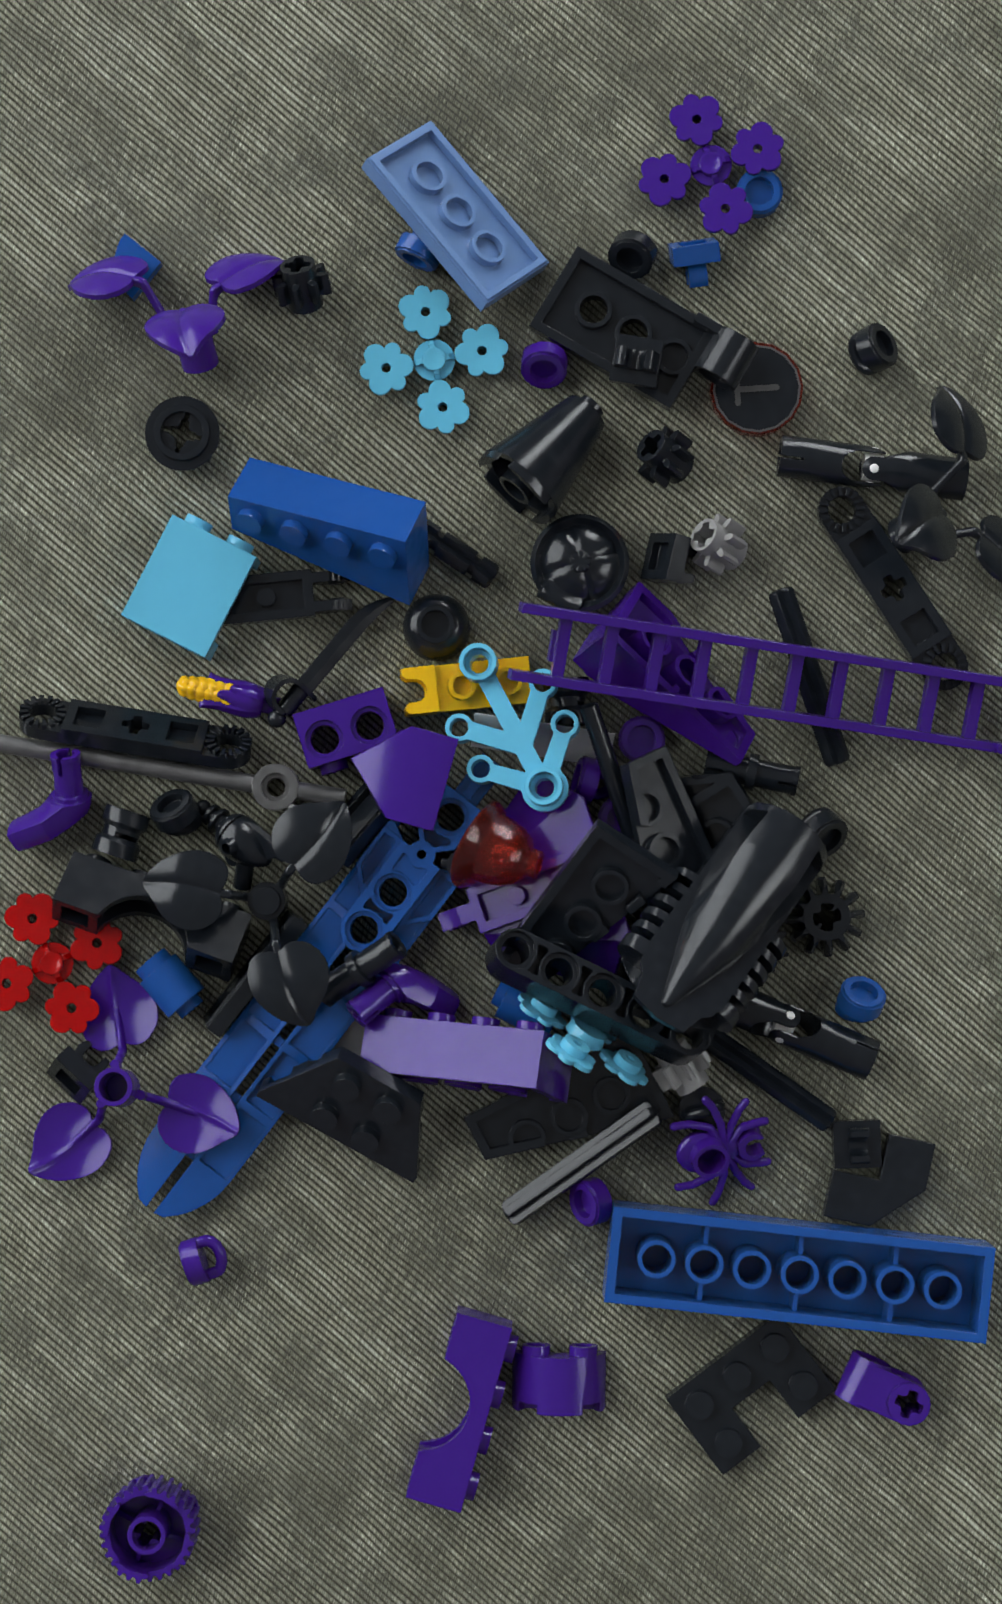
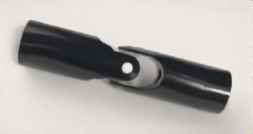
(823, 462)
(825, 1039)

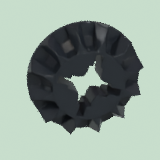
(171, 415)

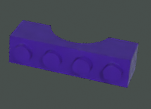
(445, 1465)

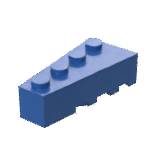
(335, 525)

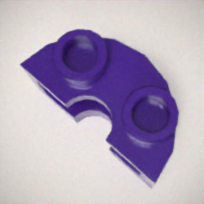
(559, 1381)

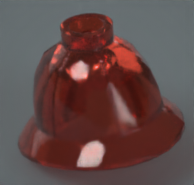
(495, 851)

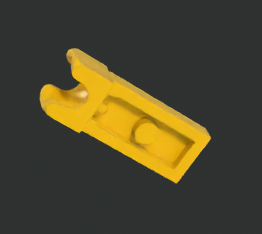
(451, 691)

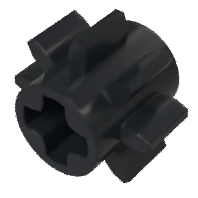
(301, 284)
(665, 456)

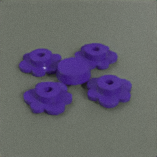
(711, 164)

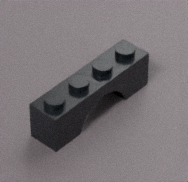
(100, 893)

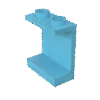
(190, 584)

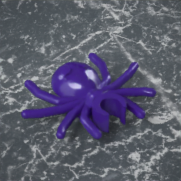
(715, 1150)

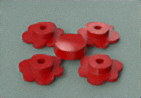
(54, 963)

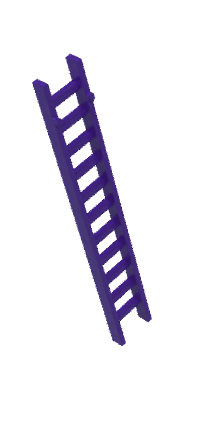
(560, 642)

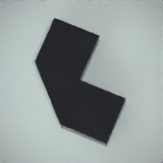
(899, 1180)

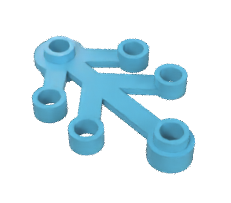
(517, 736)

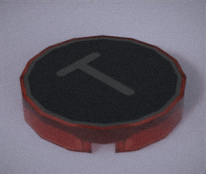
(764, 397)

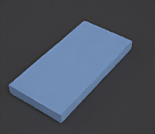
(455, 215)

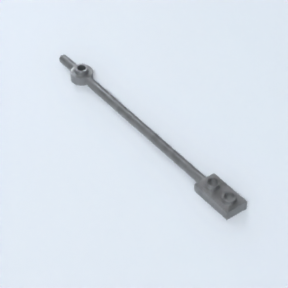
(188, 773)

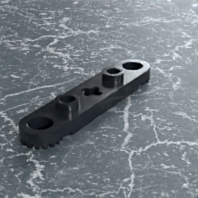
(873, 557)
(158, 735)

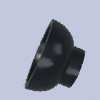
(436, 627)

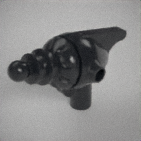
(240, 842)

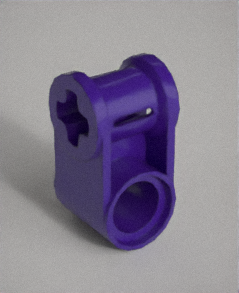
(875, 1387)

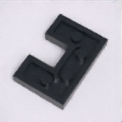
(711, 1393)

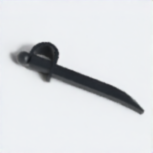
(320, 667)

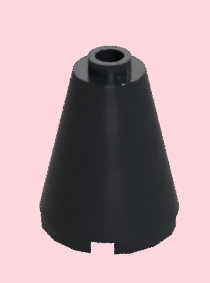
(544, 457)

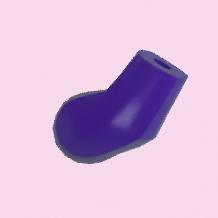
(61, 808)
(402, 985)

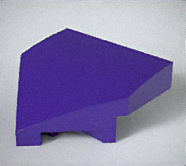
(408, 774)

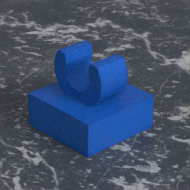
(694, 256)

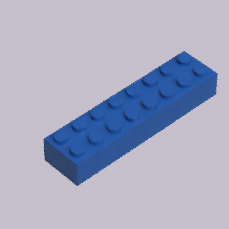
(798, 1271)

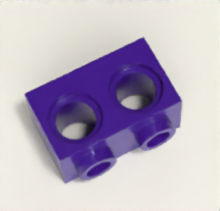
(344, 718)

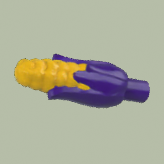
(226, 695)

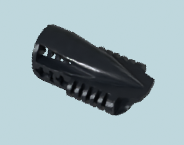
(715, 930)

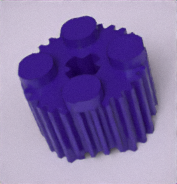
(165, 1506)

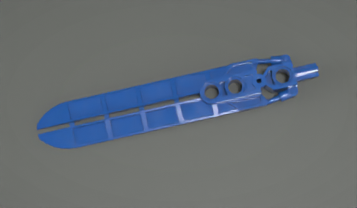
(257, 1029)

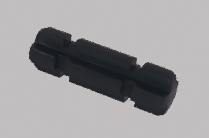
(461, 556)

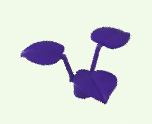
(189, 329)
(193, 1116)

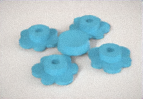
(434, 359)
(580, 1039)

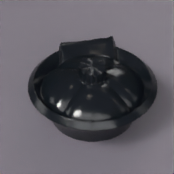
(579, 563)

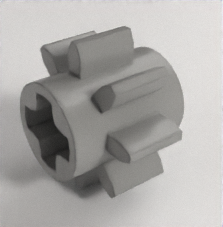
(719, 544)
(684, 1077)

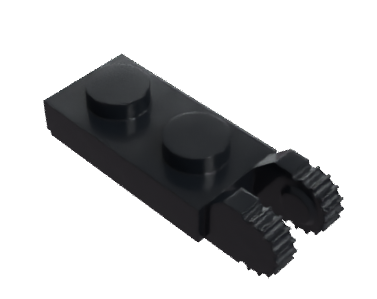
(285, 597)

